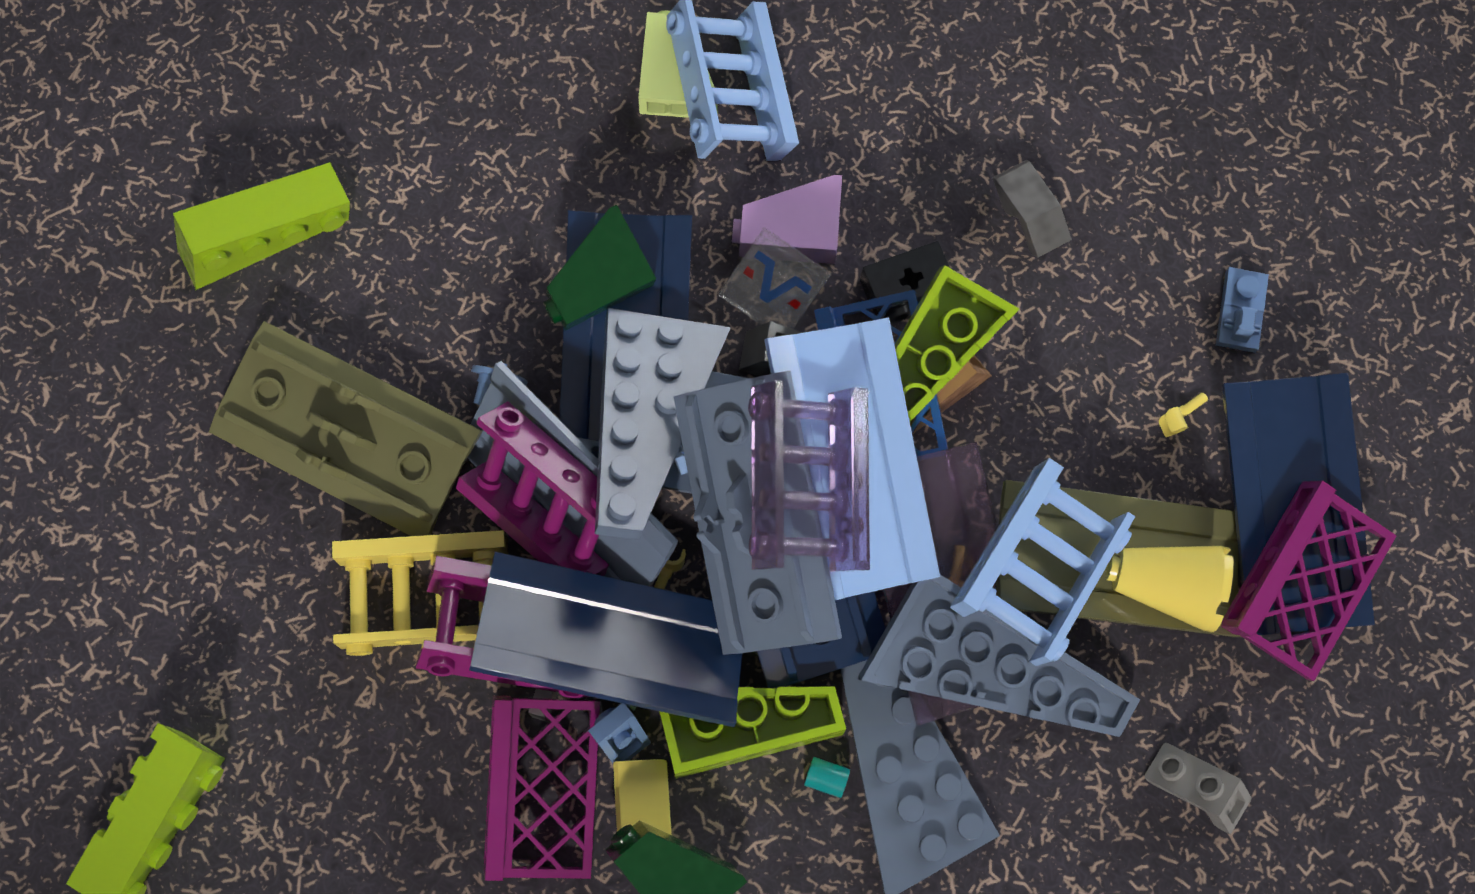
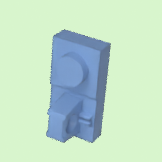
(1242, 309)
(619, 734)

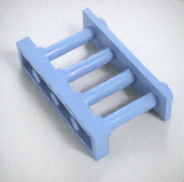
(764, 74)
(1001, 559)

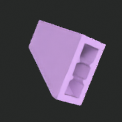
(800, 216)

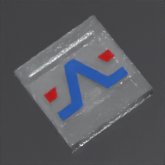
(774, 281)

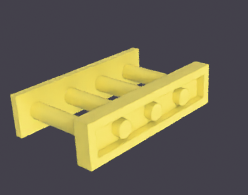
(400, 556)

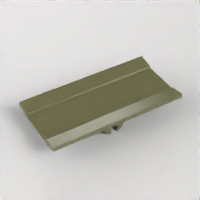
(344, 431)
(1154, 526)

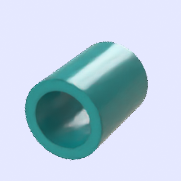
(827, 777)

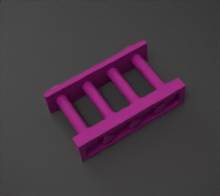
(512, 504)
(452, 581)

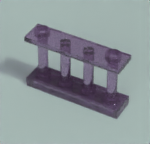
(848, 478)

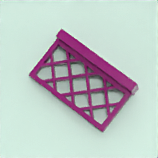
(1284, 553)
(503, 796)

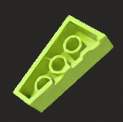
(258, 222)
(945, 333)
(766, 724)
(148, 815)

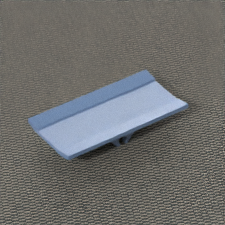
(898, 515)

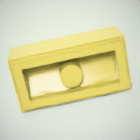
(642, 793)

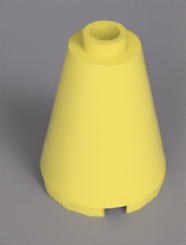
(1176, 581)

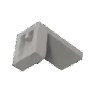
(1201, 785)

